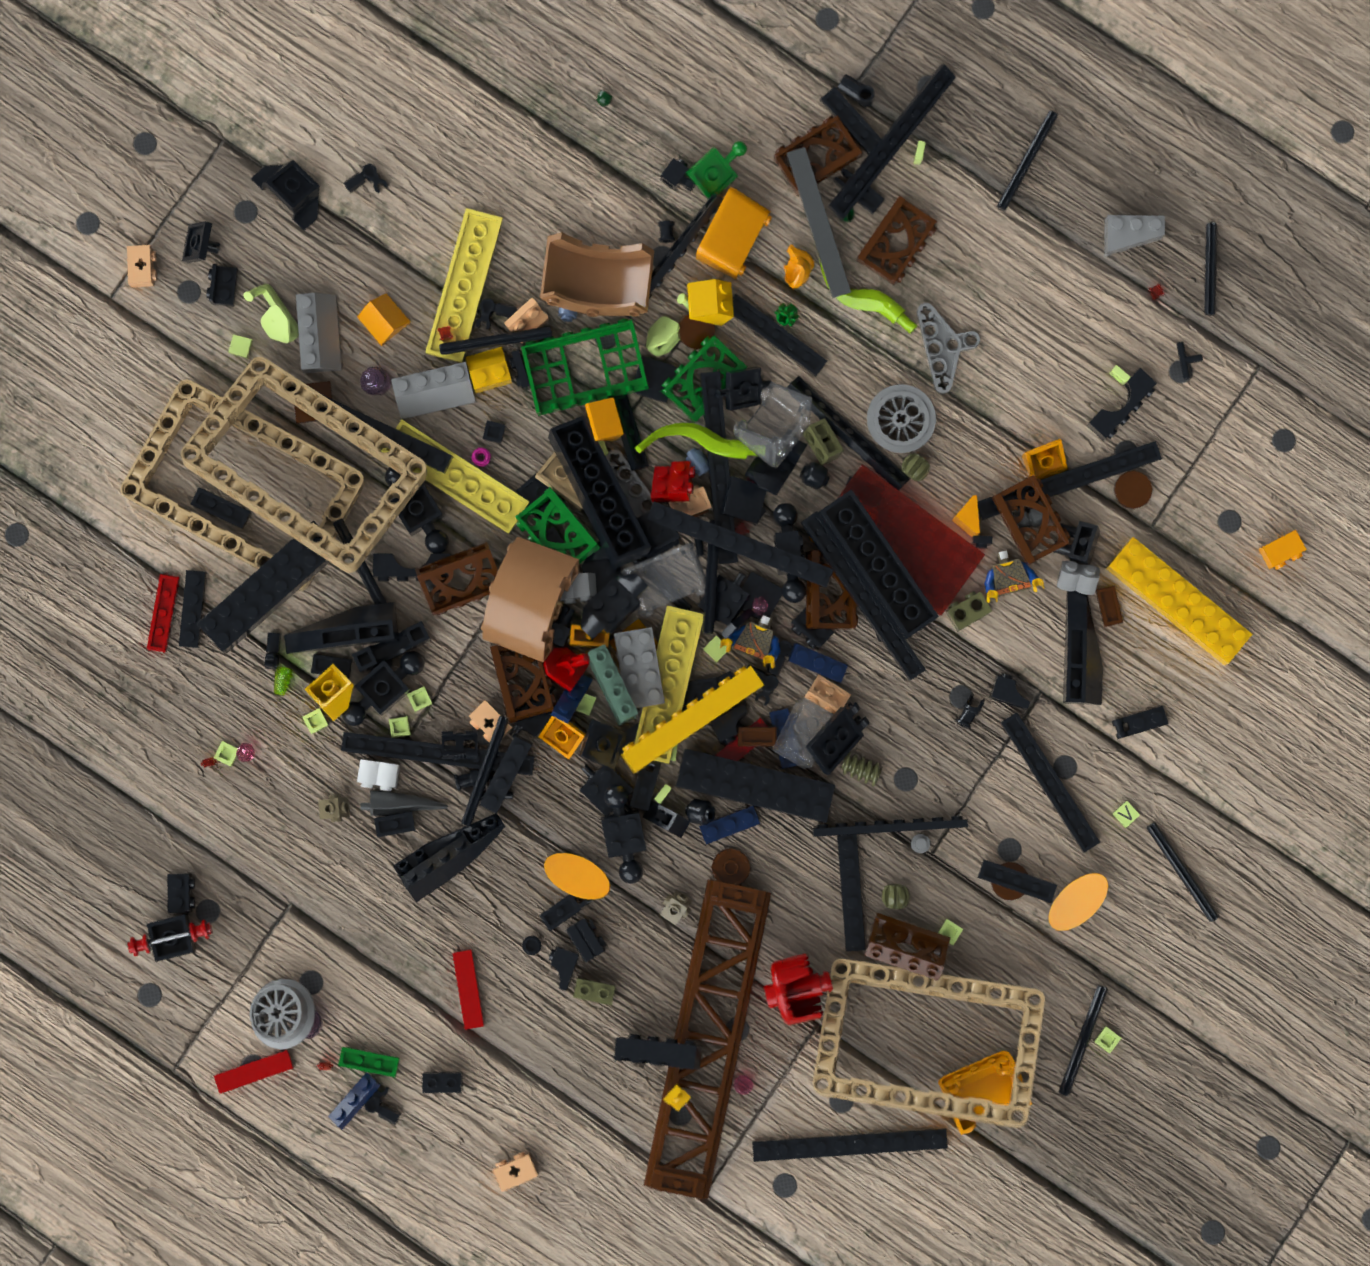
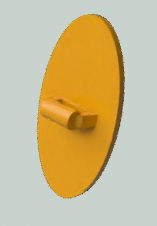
(577, 876)
(1078, 901)

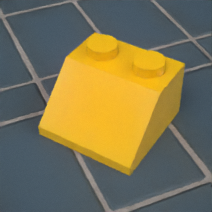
(710, 301)
(488, 370)
(331, 692)

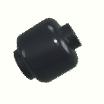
(814, 475)
(700, 811)

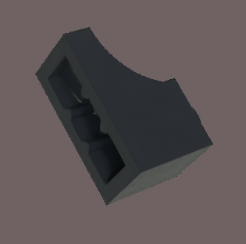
(1005, 691)
(726, 725)
(666, 819)
(564, 962)

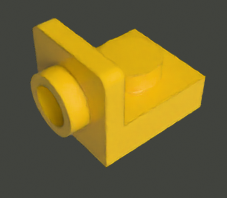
(677, 1097)

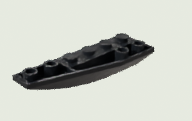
(350, 628)
(1082, 656)
(446, 857)

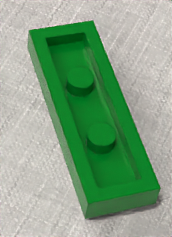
(368, 1061)

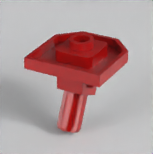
(566, 667)

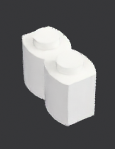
(379, 774)

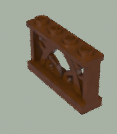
(843, 159)
(872, 250)
(1027, 546)
(447, 565)
(815, 611)
(513, 703)
(923, 940)

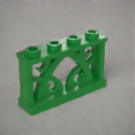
(687, 384)
(556, 506)

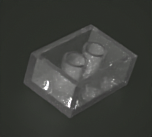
(800, 728)

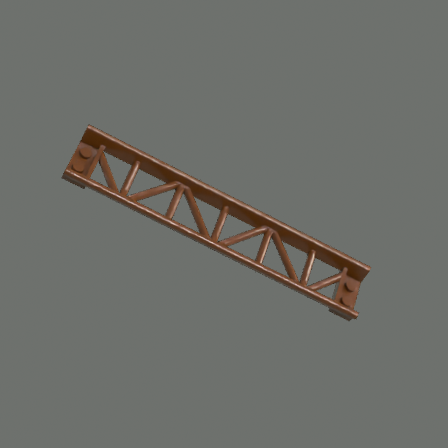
(725, 896)

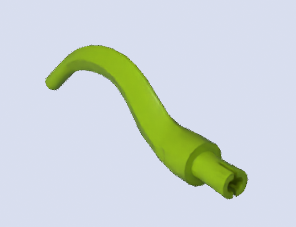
(878, 302)
(704, 436)

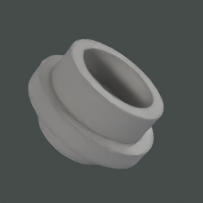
(920, 843)

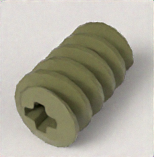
(861, 769)

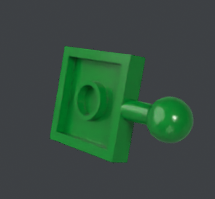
(713, 171)

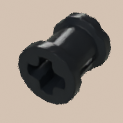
(666, 231)

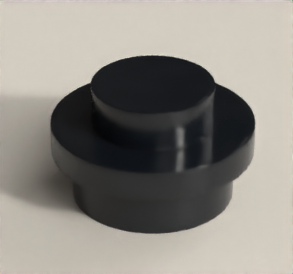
(531, 945)

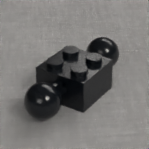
(420, 515)
(789, 541)
(383, 688)
(623, 833)

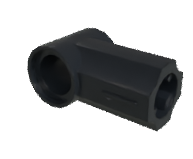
(855, 89)

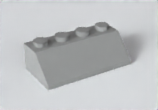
(318, 332)
(433, 390)

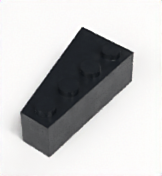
(658, 1052)

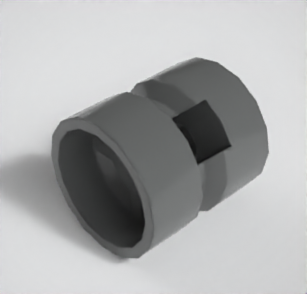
(1031, 517)

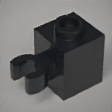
(676, 174)

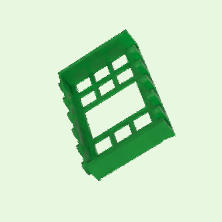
(598, 394)

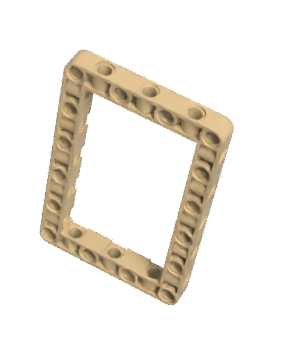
(335, 418)
(162, 437)
(973, 991)

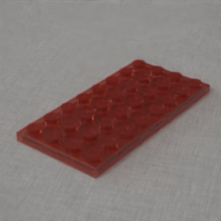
(928, 549)

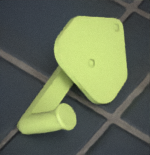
(277, 320)
(664, 332)

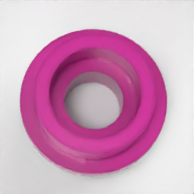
(477, 452)

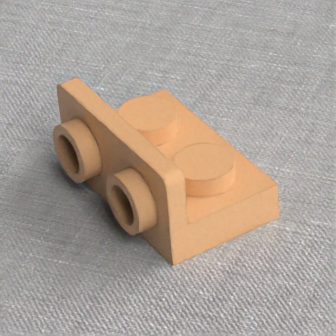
(527, 317)
(698, 502)
(827, 694)

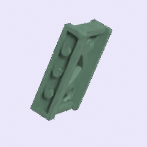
(612, 685)

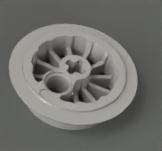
(919, 401)
(302, 1025)

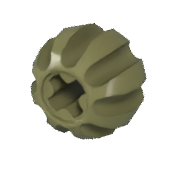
(915, 467)
(895, 896)

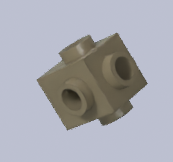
(334, 808)
(676, 907)

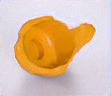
(798, 267)

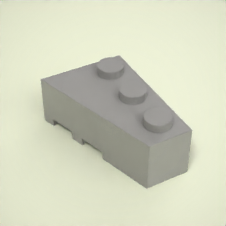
(1130, 231)

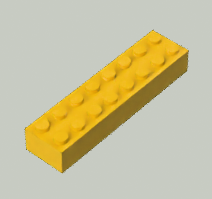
(1179, 601)
(691, 720)

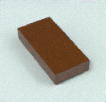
(1109, 606)
(757, 736)

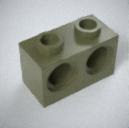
(823, 442)
(970, 614)
(594, 991)

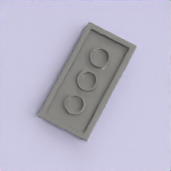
(639, 666)

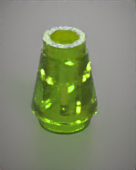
(282, 680)

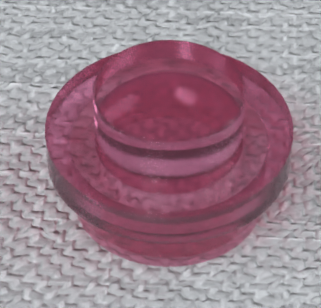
(759, 605)
(245, 752)
(743, 1084)

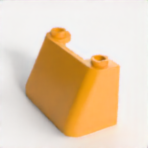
(732, 233)
(984, 1080)

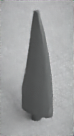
(391, 803)

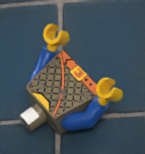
(1010, 577)
(755, 641)

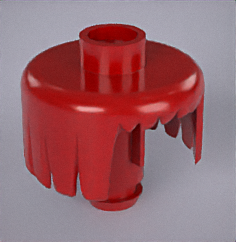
(797, 989)

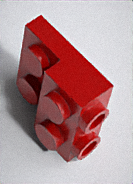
(673, 482)

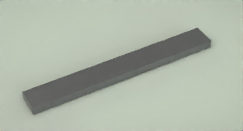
(818, 222)

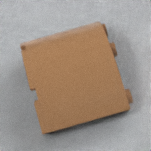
(596, 277)
(527, 598)

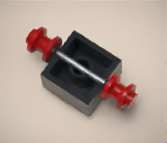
(170, 938)

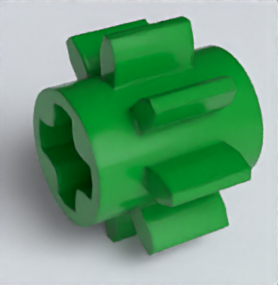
(787, 314)

